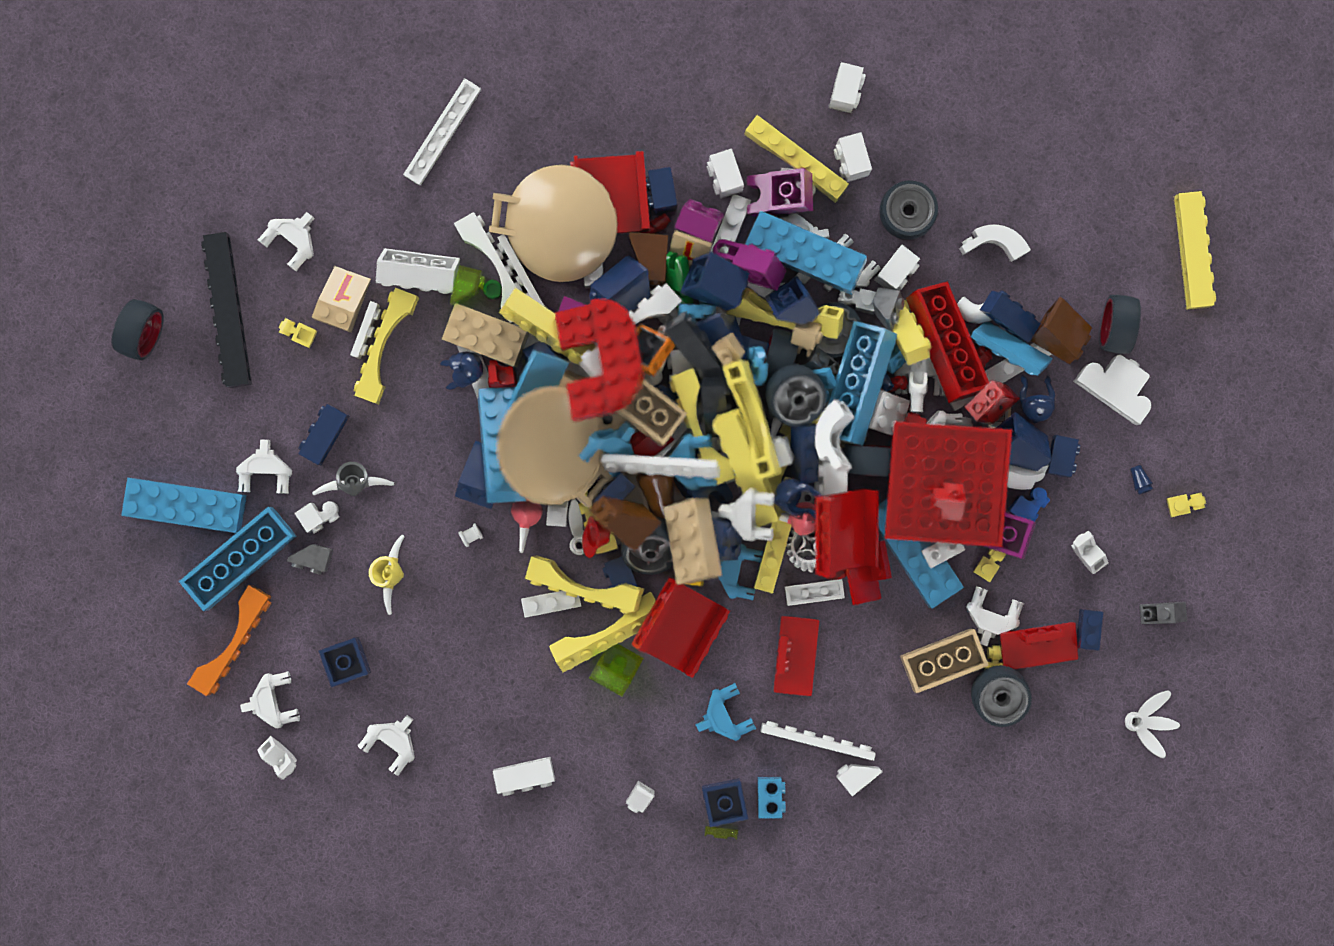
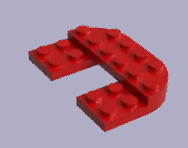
(619, 357)

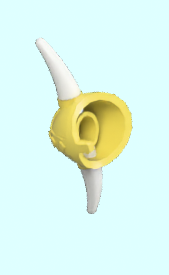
(387, 572)

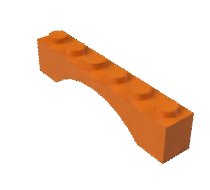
(251, 605)

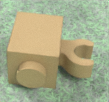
(807, 336)
(728, 349)

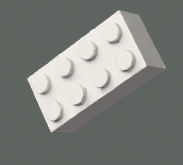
(417, 270)

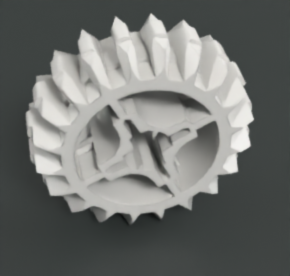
(805, 550)

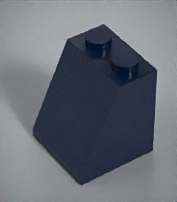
(715, 281)
(624, 284)
(719, 326)
(1028, 444)
(472, 480)

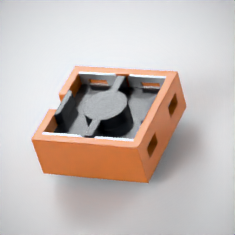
(653, 349)

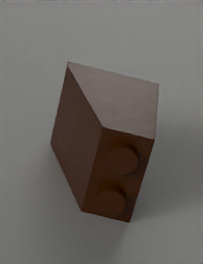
(651, 253)
(1062, 332)
(626, 520)

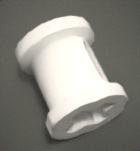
(470, 535)

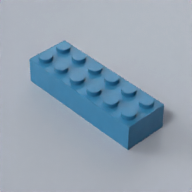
(808, 252)
(862, 376)
(491, 406)
(183, 505)
(237, 558)
(932, 583)

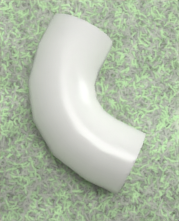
(971, 312)

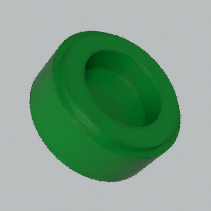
(492, 289)

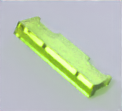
(721, 832)

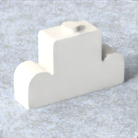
(1117, 387)

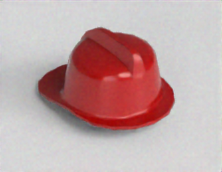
(594, 537)

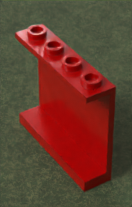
(626, 185)
(847, 531)
(680, 627)

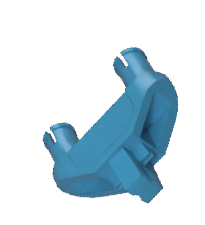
(610, 441)
(686, 450)
(730, 574)
(718, 718)

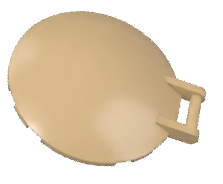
(558, 222)
(542, 448)

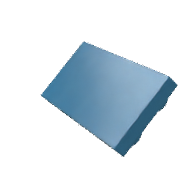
(1012, 348)
(540, 372)

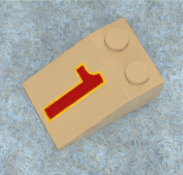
(689, 246)
(341, 299)

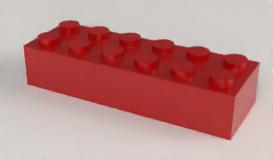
(950, 342)

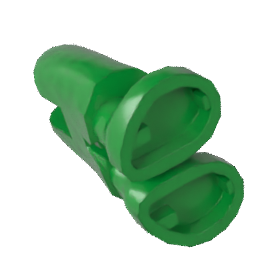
(675, 275)

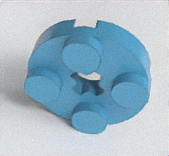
(697, 310)
(755, 361)

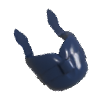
(466, 367)
(1037, 406)
(789, 494)

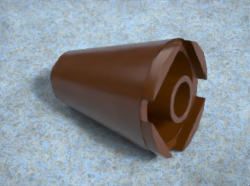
(658, 491)

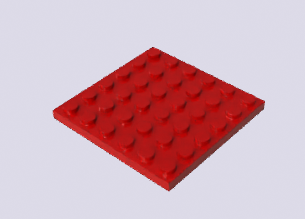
(939, 454)

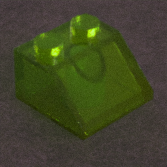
(467, 284)
(616, 669)

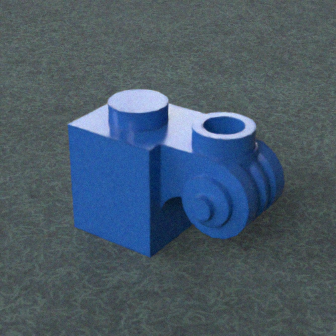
(1028, 509)

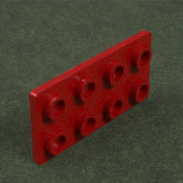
(864, 579)
(1039, 645)
(796, 655)

